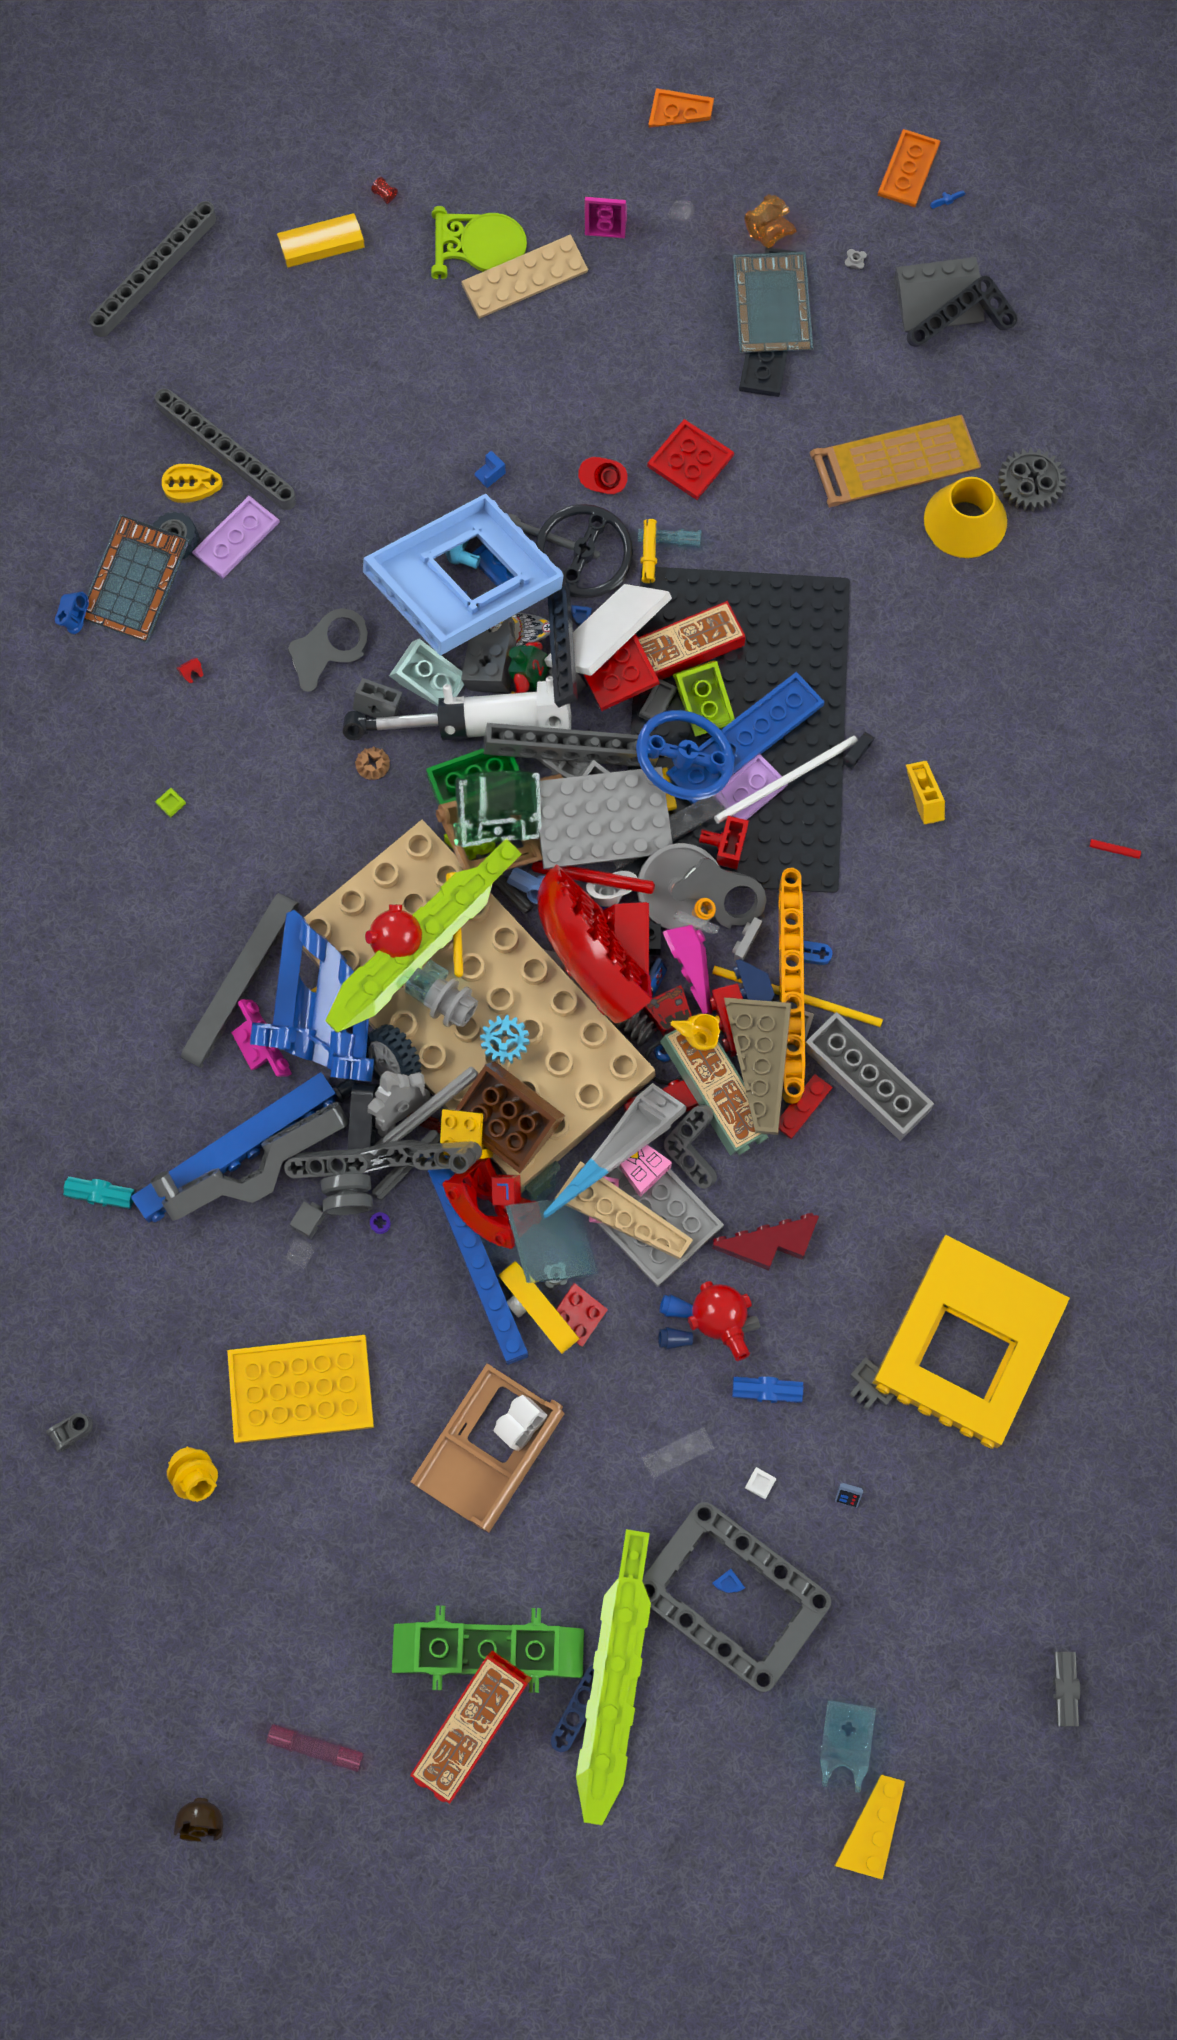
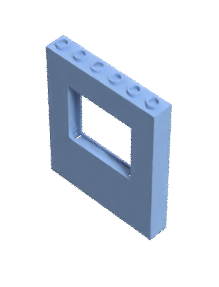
(429, 596)

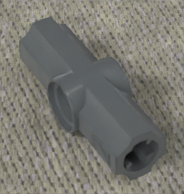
(1067, 1689)

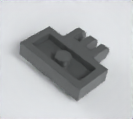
(864, 1376)

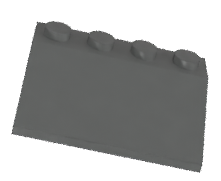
(930, 285)

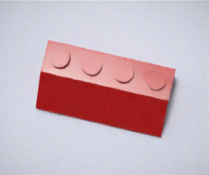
(631, 928)

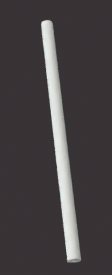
(785, 779)

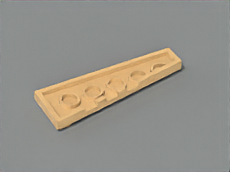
(622, 1212)

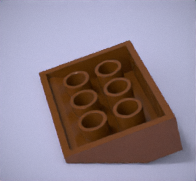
(514, 1116)

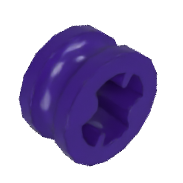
(385, 1218)

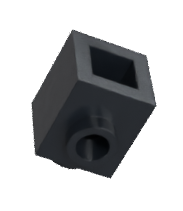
(654, 938)

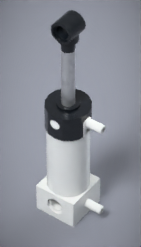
(468, 716)

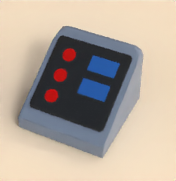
(848, 1495)

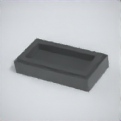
(658, 700)

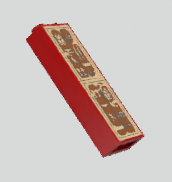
(693, 640)
(470, 1727)

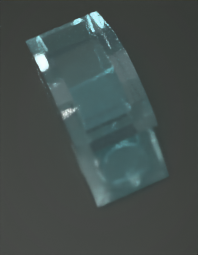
(423, 979)

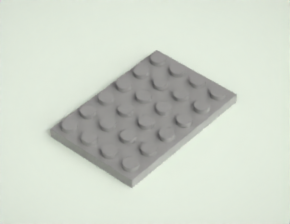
(602, 818)
(680, 1208)

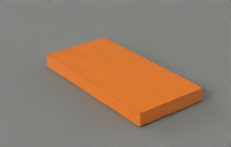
(908, 168)

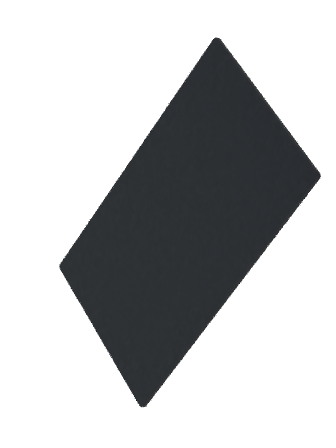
(788, 629)

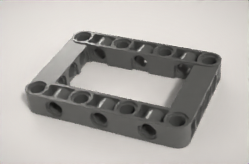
(756, 1556)

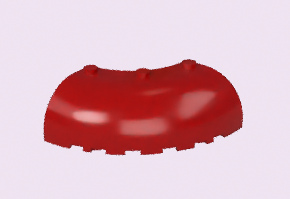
(590, 949)

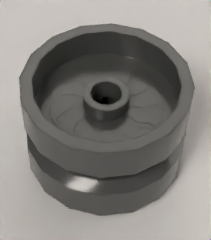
(346, 1194)

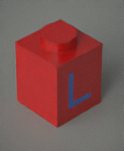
(506, 1190)

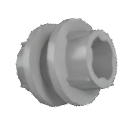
(453, 1004)

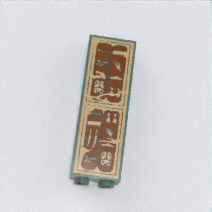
(719, 1086)

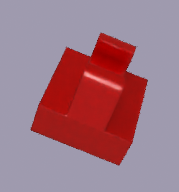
(191, 665)

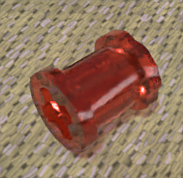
(384, 190)

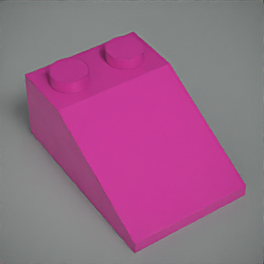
(605, 217)

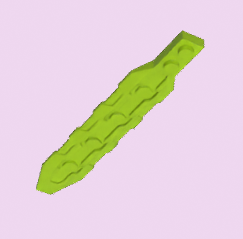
(439, 919)
(614, 1684)

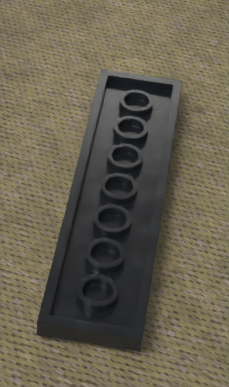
(764, 369)

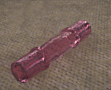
(315, 1748)

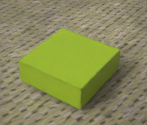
(170, 802)

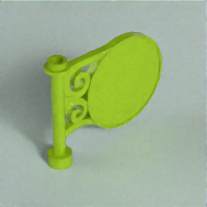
(484, 241)

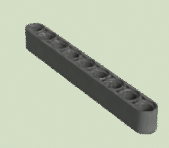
(155, 260)
(221, 441)
(238, 980)

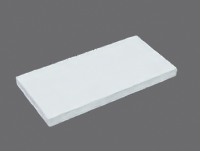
(613, 625)

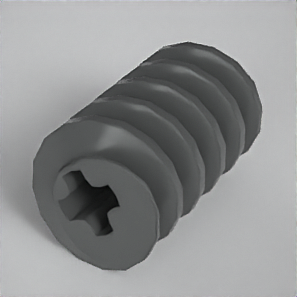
(638, 1028)

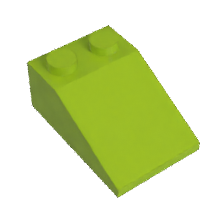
(705, 694)

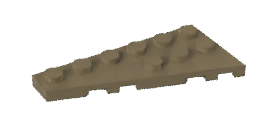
(761, 1047)

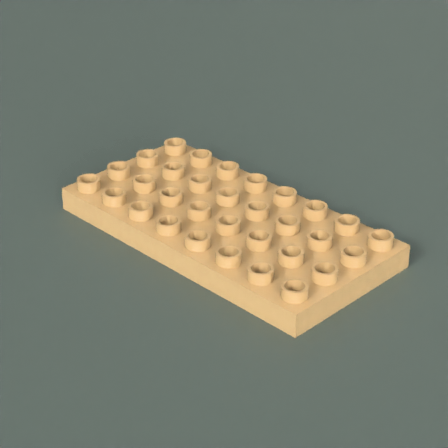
(573, 1049)

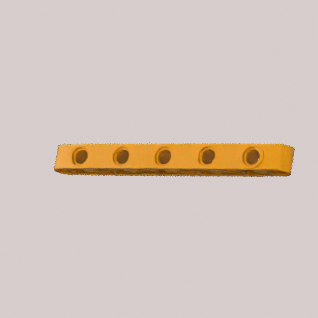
(792, 979)

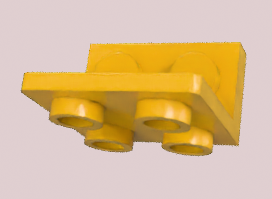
(463, 1127)

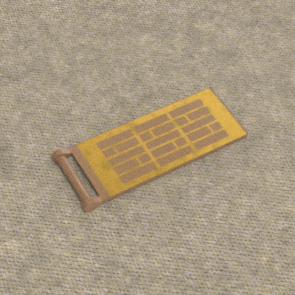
(897, 459)

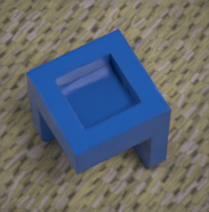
(491, 470)

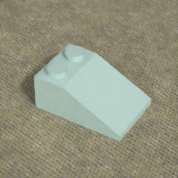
(426, 672)

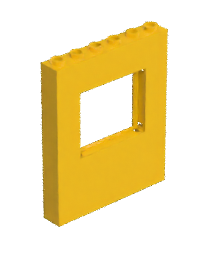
(992, 1300)

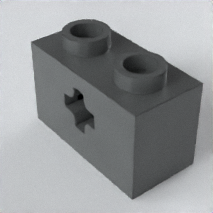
(376, 699)

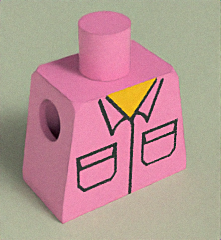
(645, 1169)

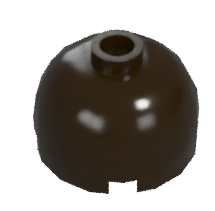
(196, 1818)

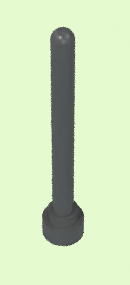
(551, 537)

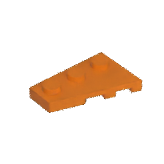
(679, 108)

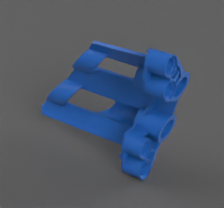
(301, 1014)

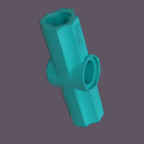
(98, 1192)

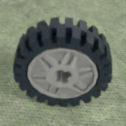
(391, 1052)

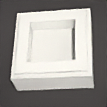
(760, 1483)

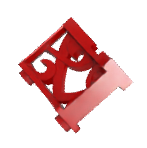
(464, 1202)

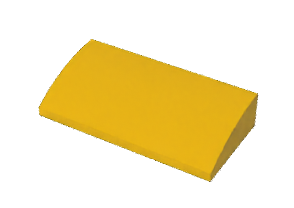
(321, 240)

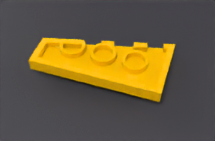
(872, 1835)

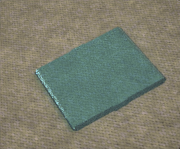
(552, 1245)

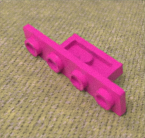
(255, 1054)

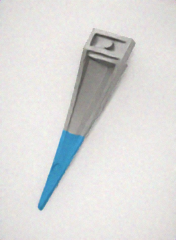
(642, 1123)

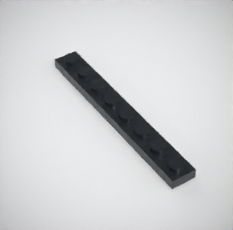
(562, 646)

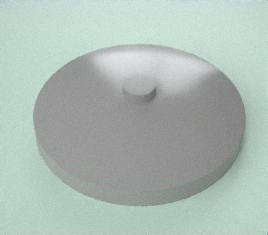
(665, 869)

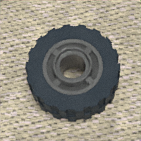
(180, 525)

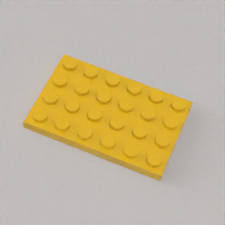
(300, 1389)

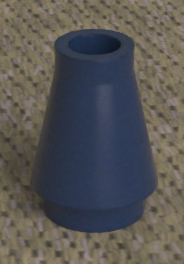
(674, 1338)

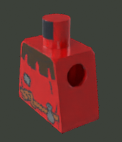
(668, 1008)

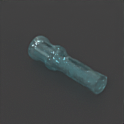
(679, 537)

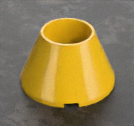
(963, 534)

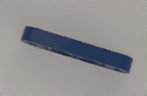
(573, 1706)

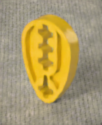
(187, 472)

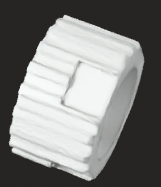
(516, 1306)

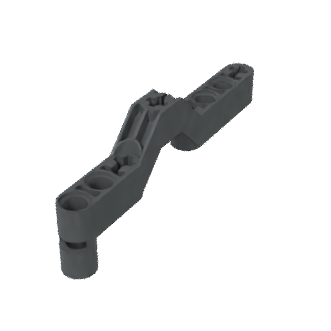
(384, 1155)
(261, 1182)

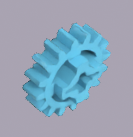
(513, 1039)

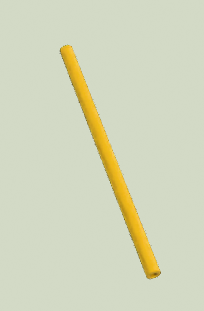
(869, 1019)

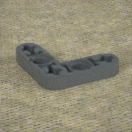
(684, 1143)

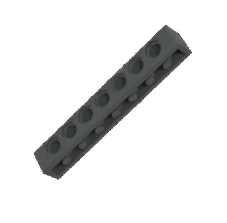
(561, 744)

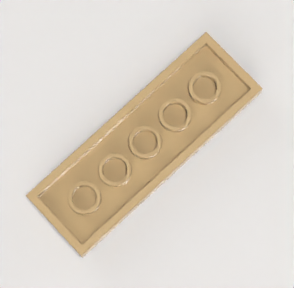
(524, 276)

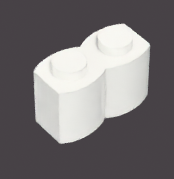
(520, 1422)

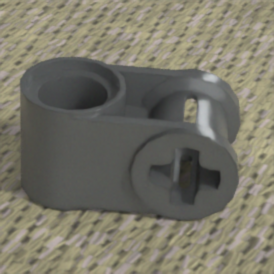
(65, 1433)

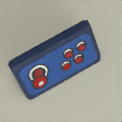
(657, 972)

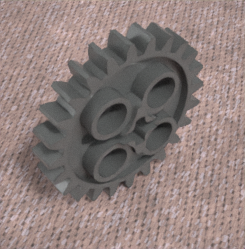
(1013, 483)

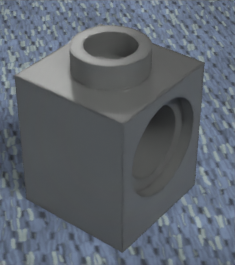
(307, 1219)

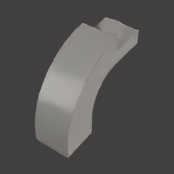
(573, 768)

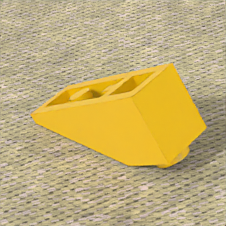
(926, 793)

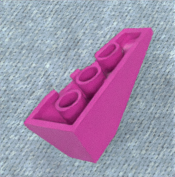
(688, 948)

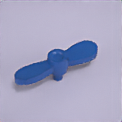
(947, 199)

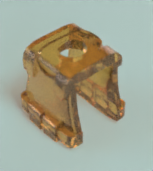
(766, 221)

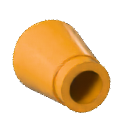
(707, 906)

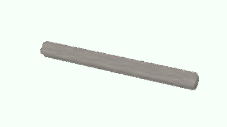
(430, 1106)

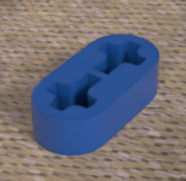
(815, 958)

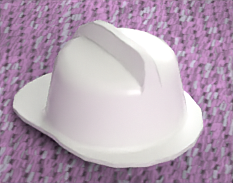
(606, 895)

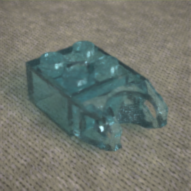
(843, 1749)

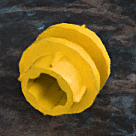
(192, 1474)

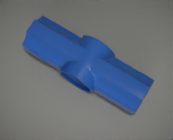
(767, 1389)

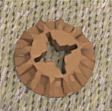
(369, 771)

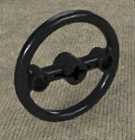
(597, 514)

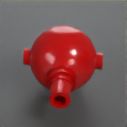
(395, 933)
(721, 1314)

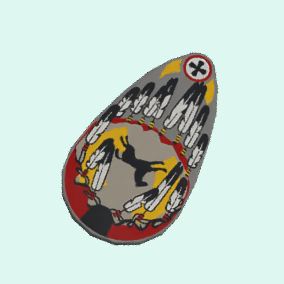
(527, 628)

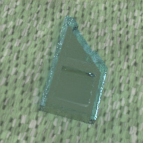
(544, 1183)

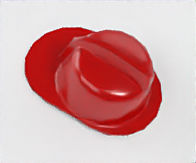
(598, 472)

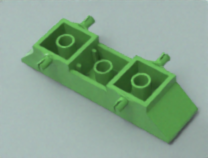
(461, 1648)

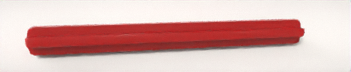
(602, 878)

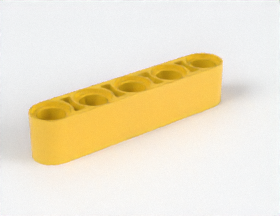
(539, 1308)

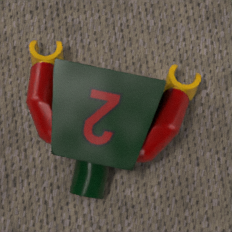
(527, 666)

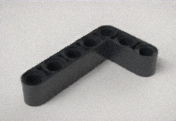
(960, 307)

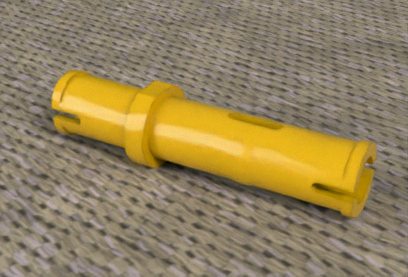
(649, 546)

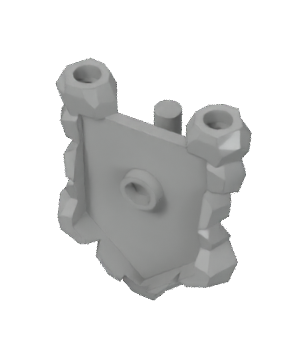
(396, 1099)

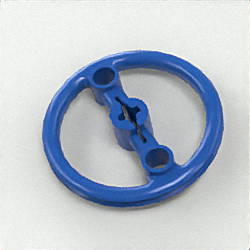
(685, 755)

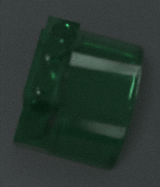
(487, 802)

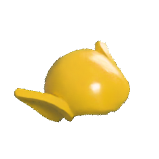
(700, 1031)

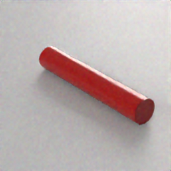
(1115, 848)

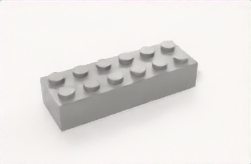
(868, 1076)

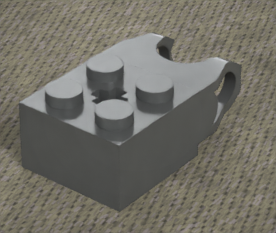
(489, 659)

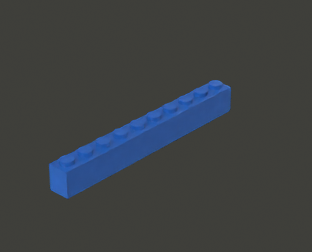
(242, 1141)
(481, 1275)

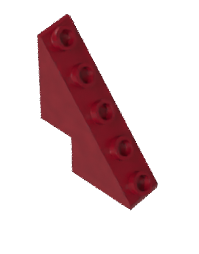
(760, 1246)

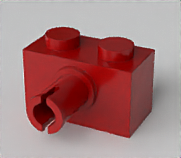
(728, 842)

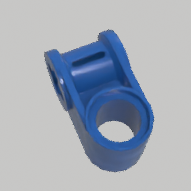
(72, 610)

